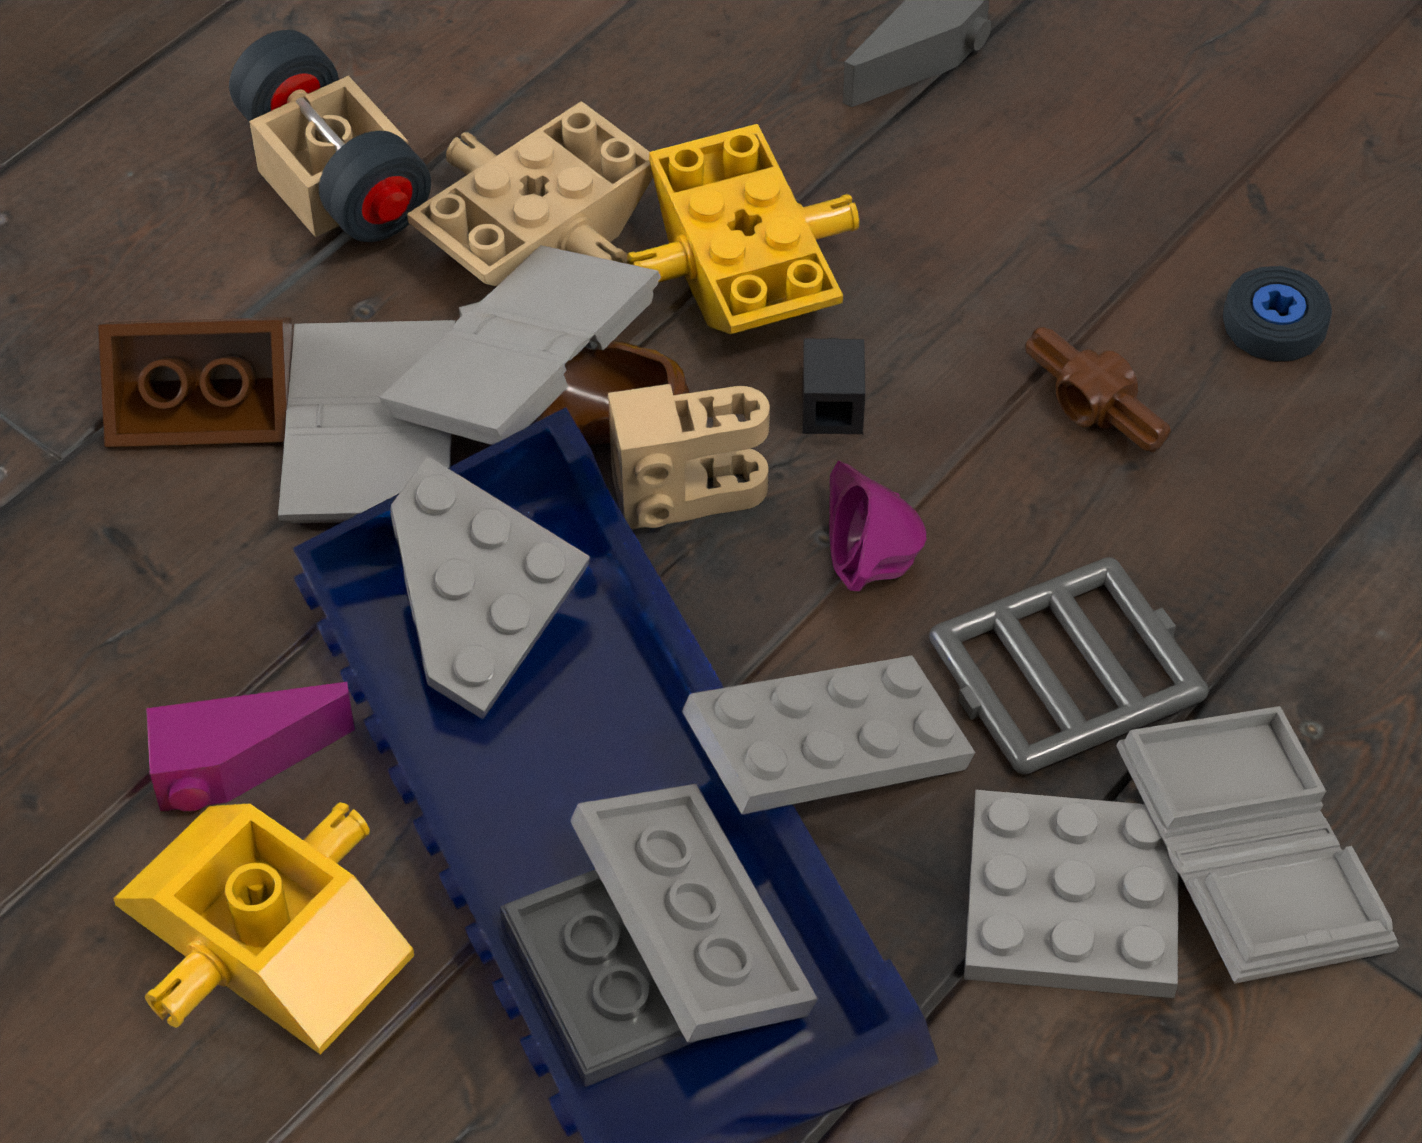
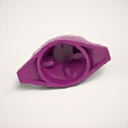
(870, 529)

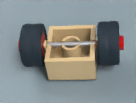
(325, 141)

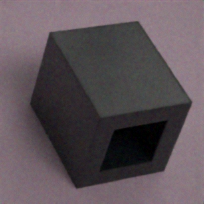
(833, 386)

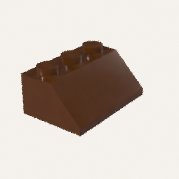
(195, 381)

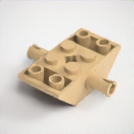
(554, 189)

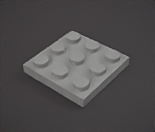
(1071, 896)

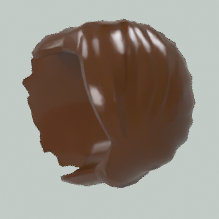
(614, 369)

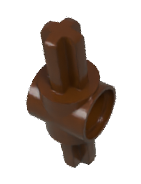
(1097, 389)

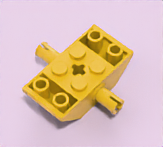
(742, 232)
(268, 921)

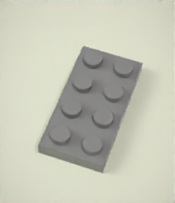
(827, 733)
(693, 912)

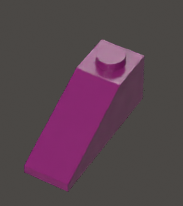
(231, 744)

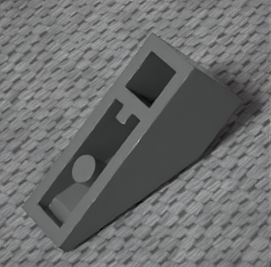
(915, 45)

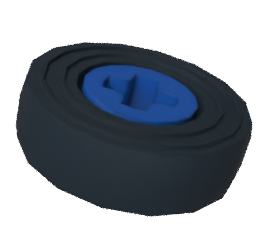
(1263, 330)

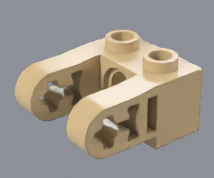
(668, 453)

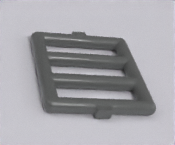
(1077, 733)

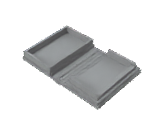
(512, 349)
(339, 437)
(1254, 846)

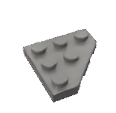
(476, 582)

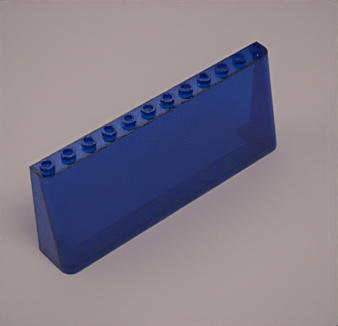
(591, 722)

